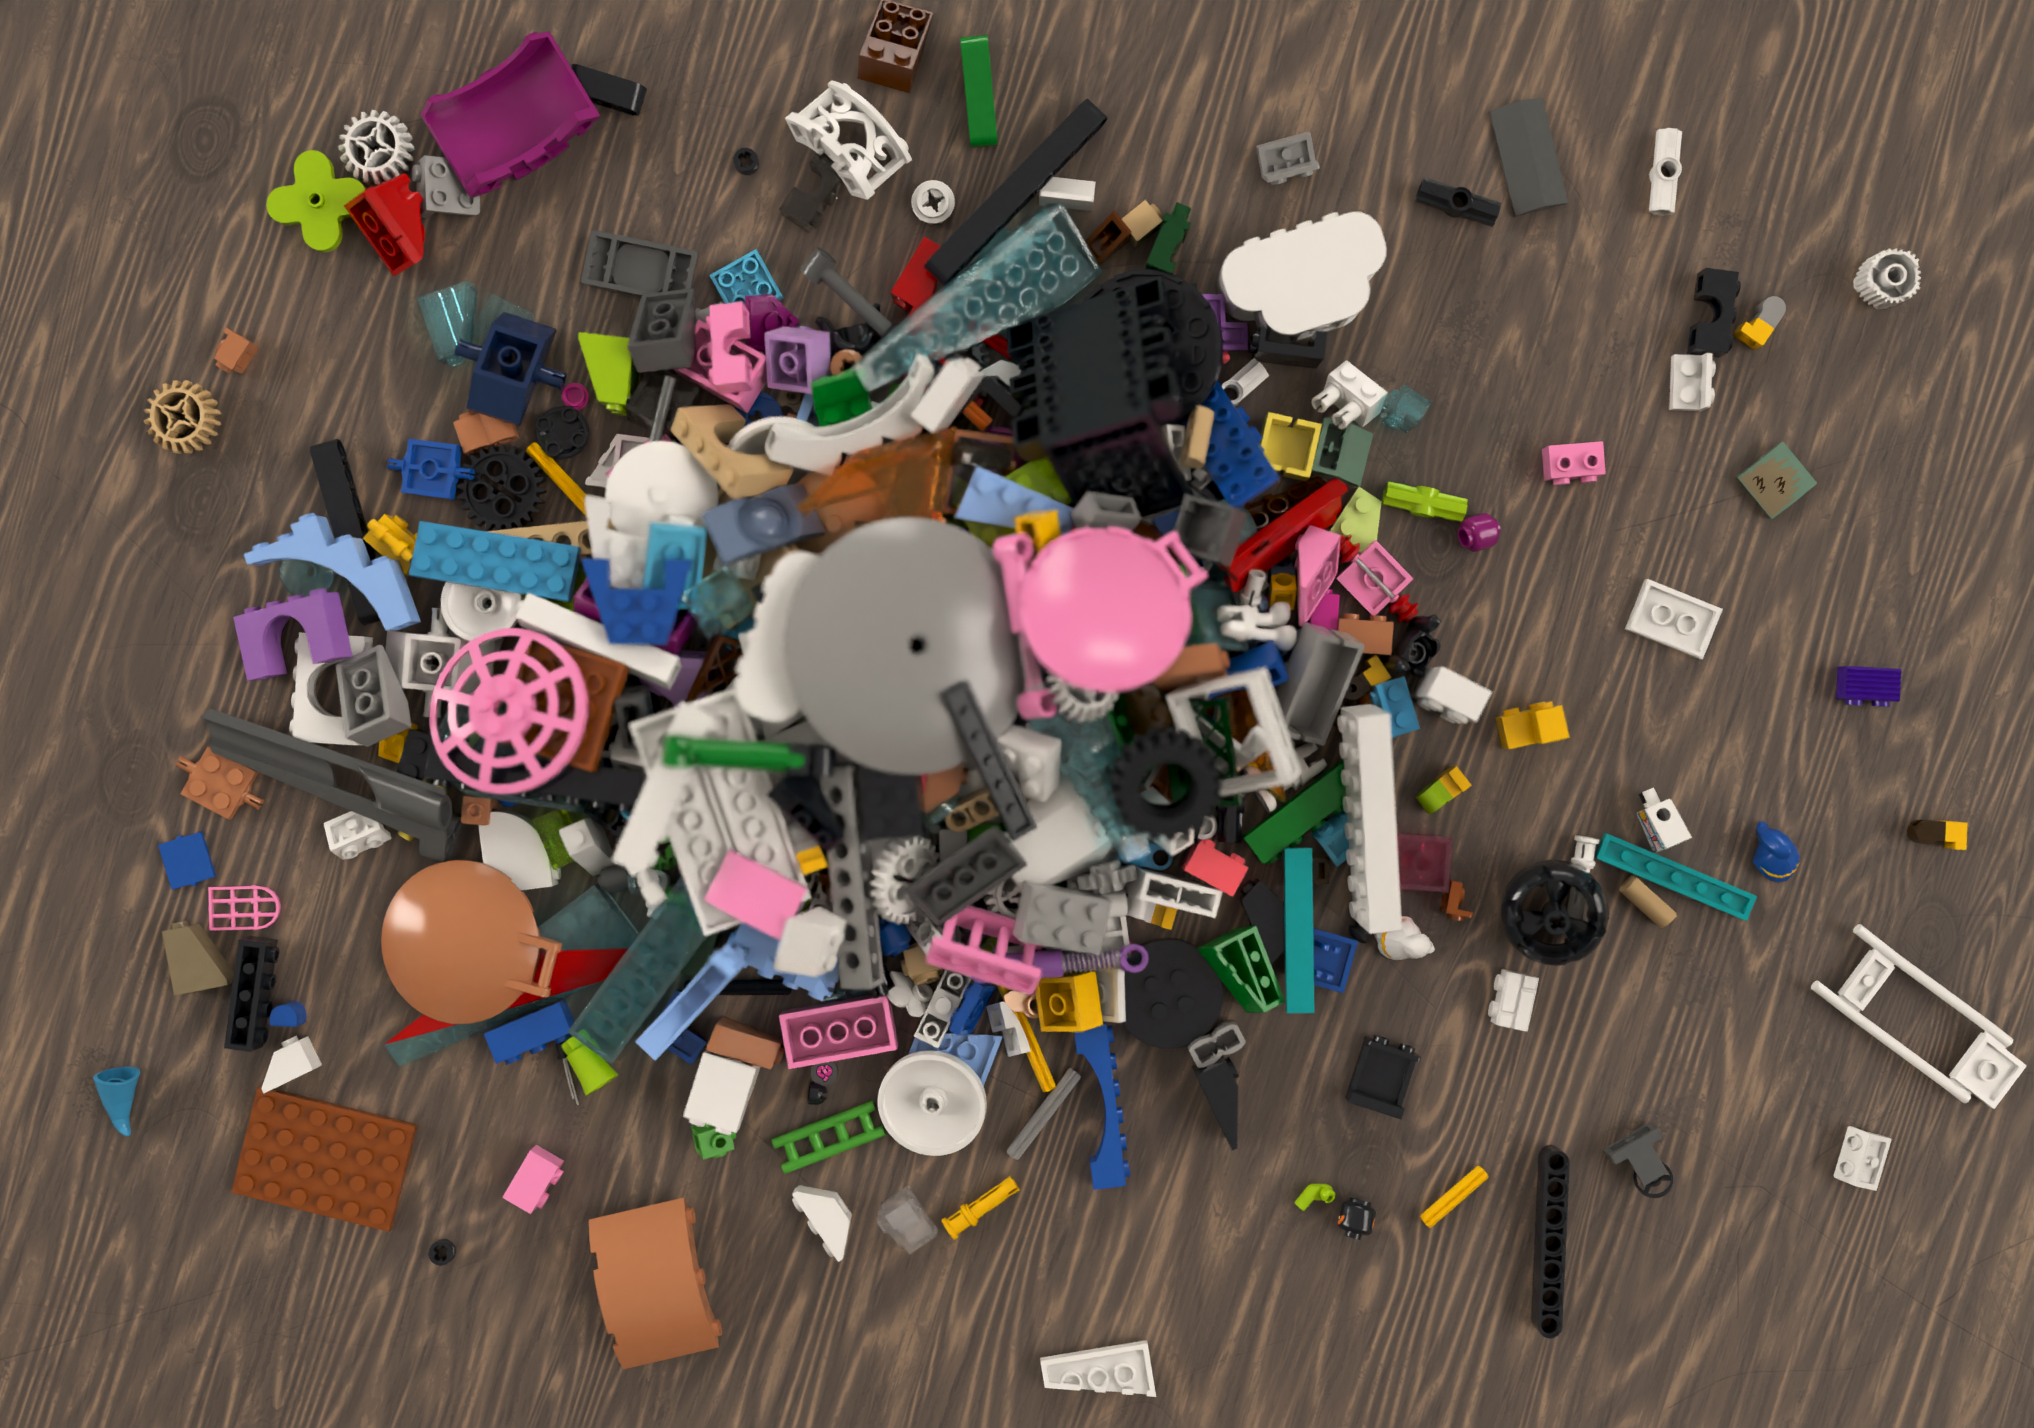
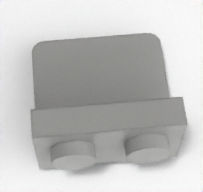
(442, 189)

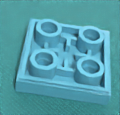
(745, 278)

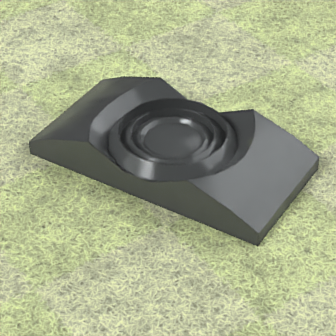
(636, 265)

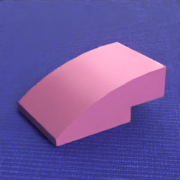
(755, 893)

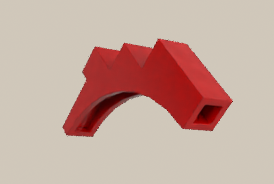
(917, 286)

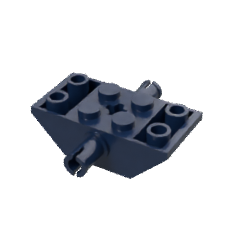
(506, 388)

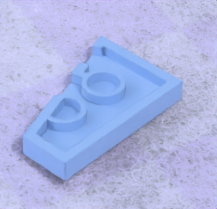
(973, 1049)

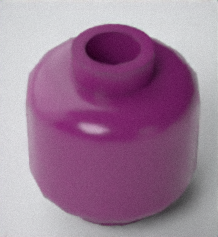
(1479, 532)

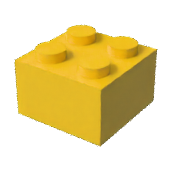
(1069, 1002)

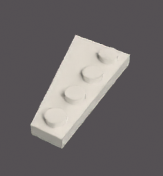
(1110, 1368)

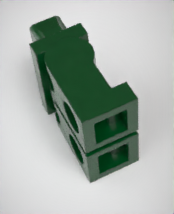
(1170, 236)

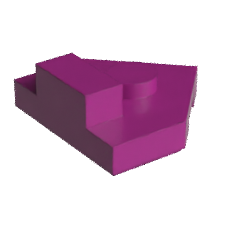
(765, 315)

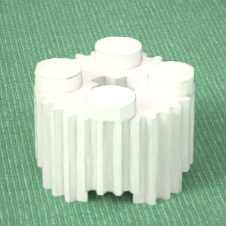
(1887, 292)

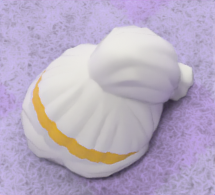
(1404, 942)

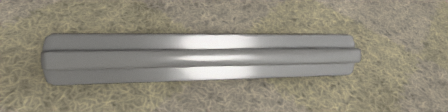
(1043, 1114)

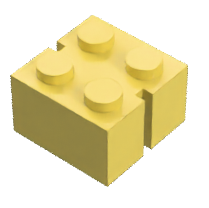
(1290, 448)

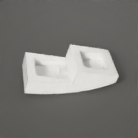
(1004, 1020)

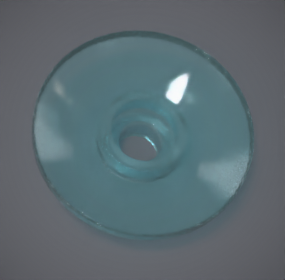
(297, 582)

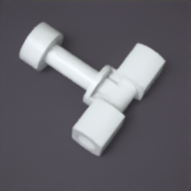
(652, 885)

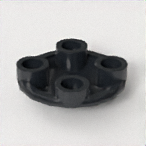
(562, 432)

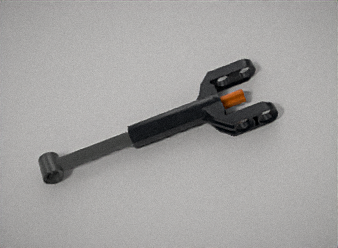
(820, 268)

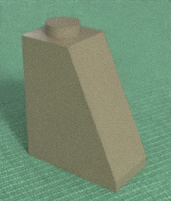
(194, 959)

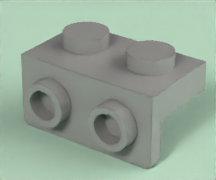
(1287, 158)

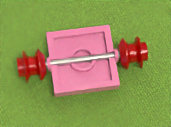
(1375, 579)

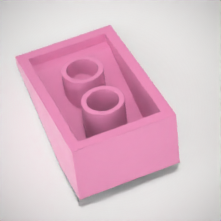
(1315, 568)

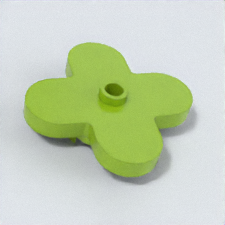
(298, 205)

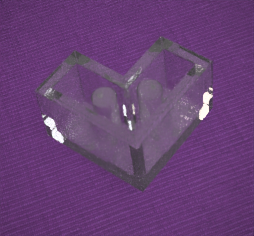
(906, 1220)

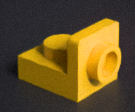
(392, 747)

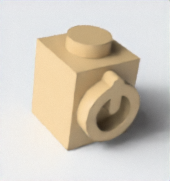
(915, 966)

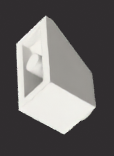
(290, 1062)

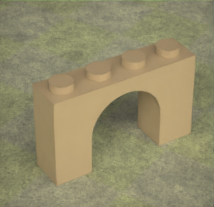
(704, 433)

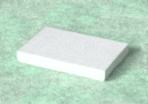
(1673, 619)

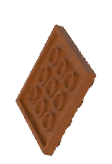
(603, 683)

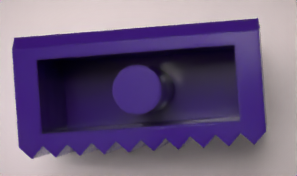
(1868, 684)

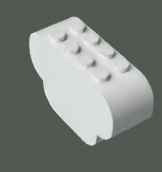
(1304, 276)
(763, 677)

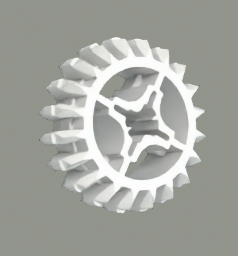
(379, 128)
(1084, 706)

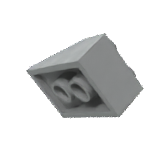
(371, 698)

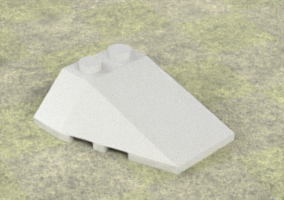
(1065, 839)

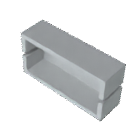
(1317, 681)

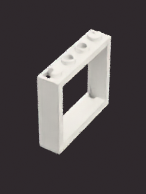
(1270, 720)

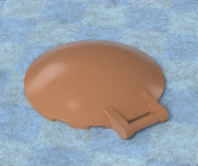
(464, 943)

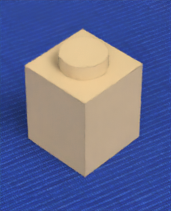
(1143, 222)

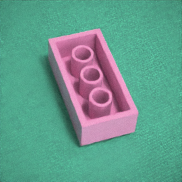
(838, 1030)

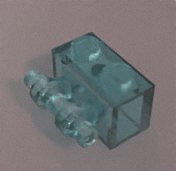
(715, 598)

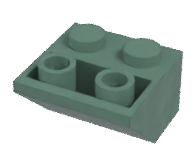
(1341, 452)

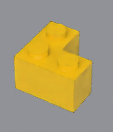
(1041, 527)
(1538, 725)

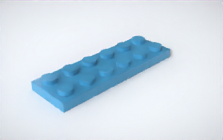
(495, 561)

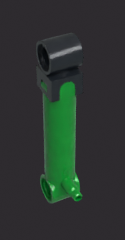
(745, 755)

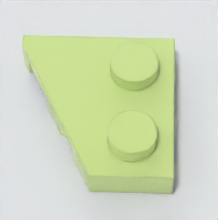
(1359, 519)

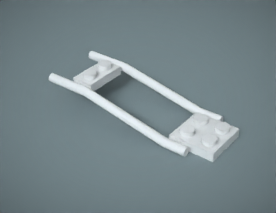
(1984, 1069)

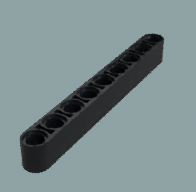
(1015, 192)

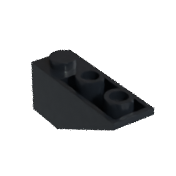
(807, 806)

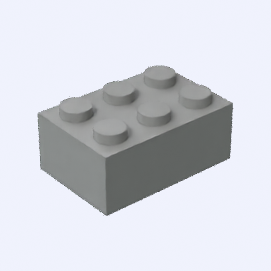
(1062, 918)

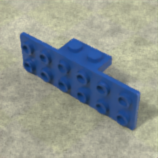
(1234, 451)

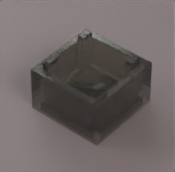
(645, 400)

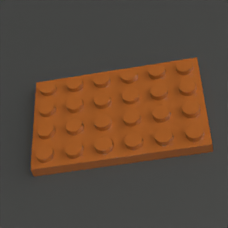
(324, 1158)

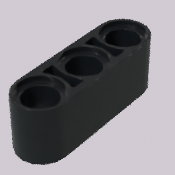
(611, 90)

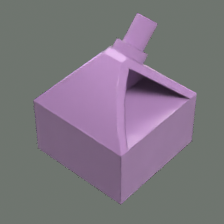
(796, 358)

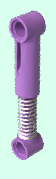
(1056, 963)

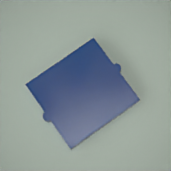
(187, 860)

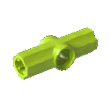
(1424, 501)

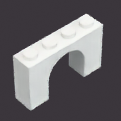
(310, 719)

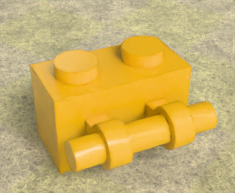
(392, 539)

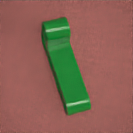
(979, 91)

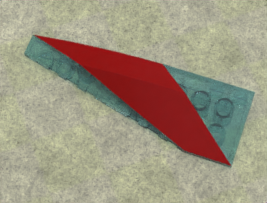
(593, 941)

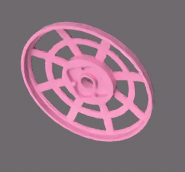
(519, 716)

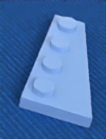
(999, 501)

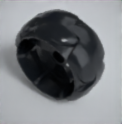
(1522, 925)

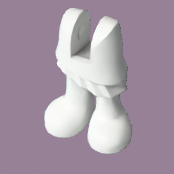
(1241, 623)
(1307, 772)

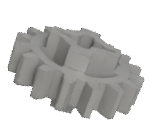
(1107, 877)

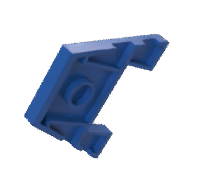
(637, 614)

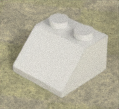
(810, 943)

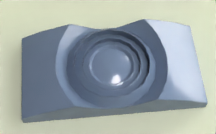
(761, 523)

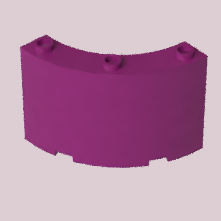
(511, 116)

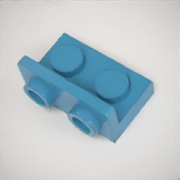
(1395, 699)

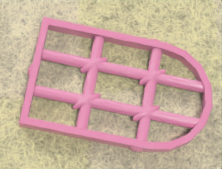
(233, 914)

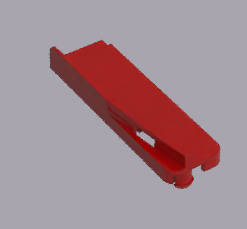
(1282, 534)

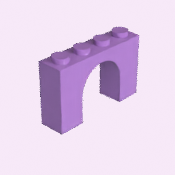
(261, 632)

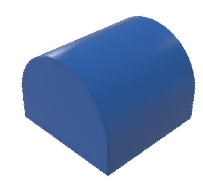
(288, 1015)

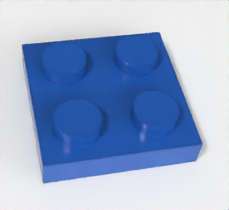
(976, 999)

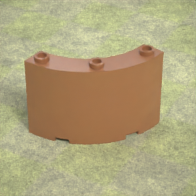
(652, 1283)

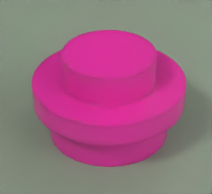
(575, 396)

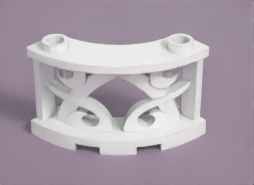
(810, 126)

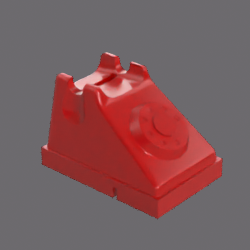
(391, 222)

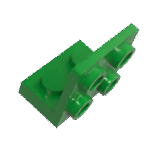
(839, 398)

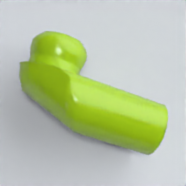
(1315, 1192)

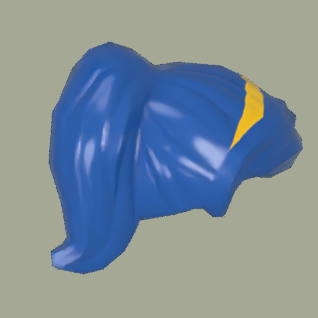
(1775, 854)

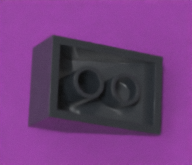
(1222, 1093)

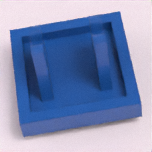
(1332, 959)

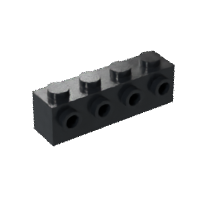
(251, 993)

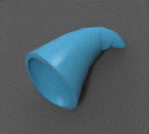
(117, 1090)

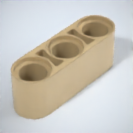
(972, 810)

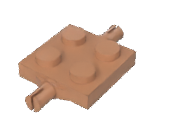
(219, 784)

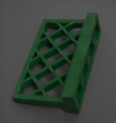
(1180, 776)

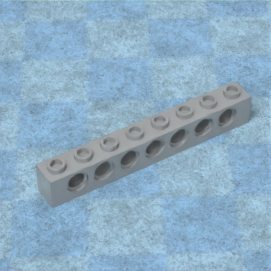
(858, 863)

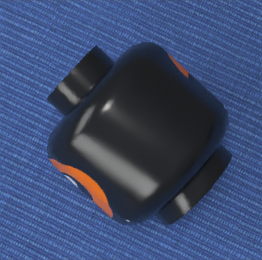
(1356, 1218)

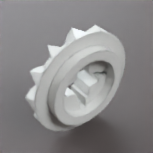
(939, 191)

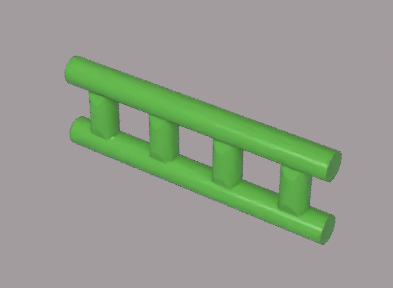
(821, 1152)

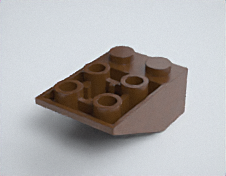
(894, 45)

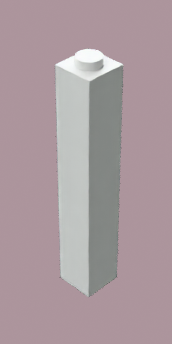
(591, 637)

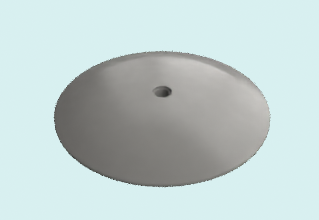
(854, 633)

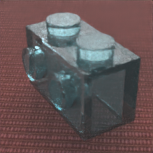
(1404, 408)

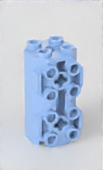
(762, 952)

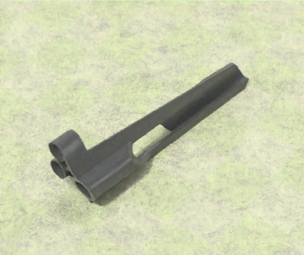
(400, 800)

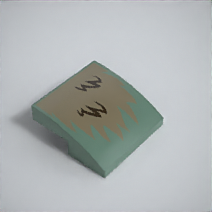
(1777, 480)

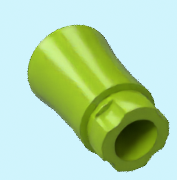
(588, 1066)

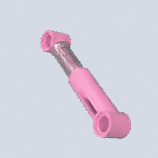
(1014, 555)

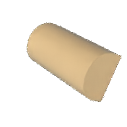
(1197, 437)
(1647, 901)

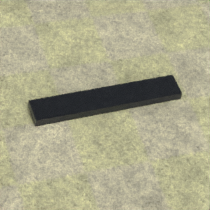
(989, 760)

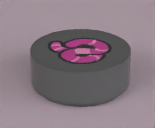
(824, 1073)

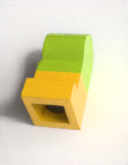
(1442, 789)

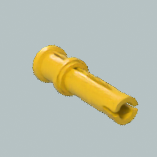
(969, 1214)

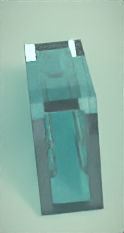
(450, 317)

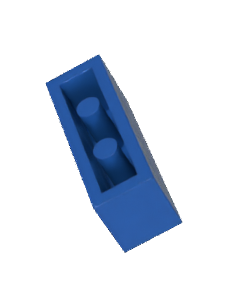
(530, 1032)

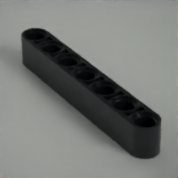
(343, 509)
(1555, 1253)

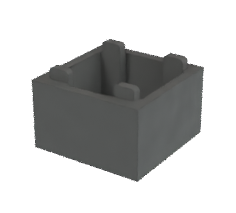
(1209, 529)

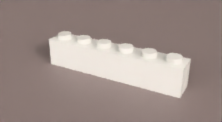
(660, 795)

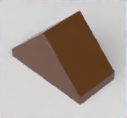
(1108, 238)

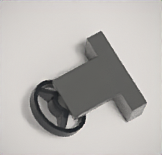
(1643, 1158)

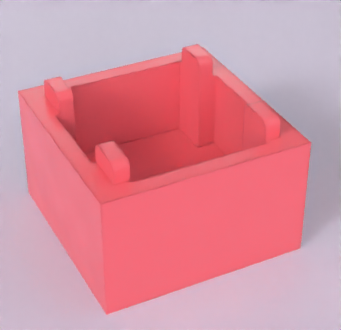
(1214, 866)

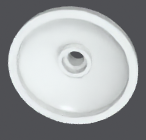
(467, 614)

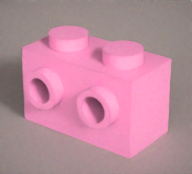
(1573, 461)
(533, 1179)

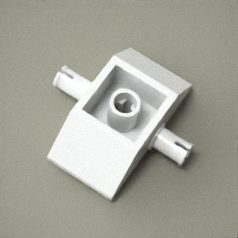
(413, 656)

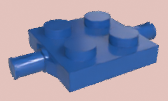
(431, 469)

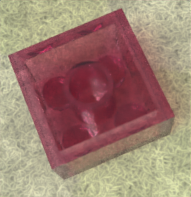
(1424, 862)

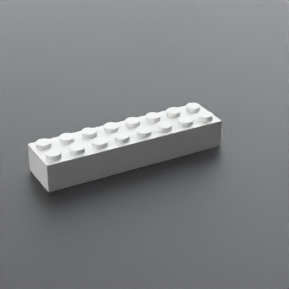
(1370, 817)

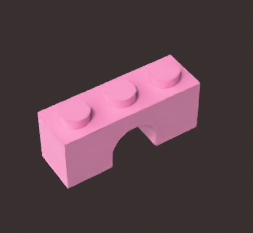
(727, 325)

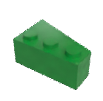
(1244, 968)

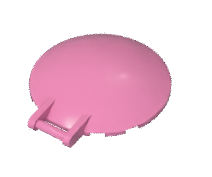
(1108, 607)

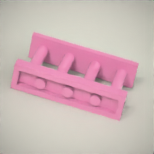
(981, 964)

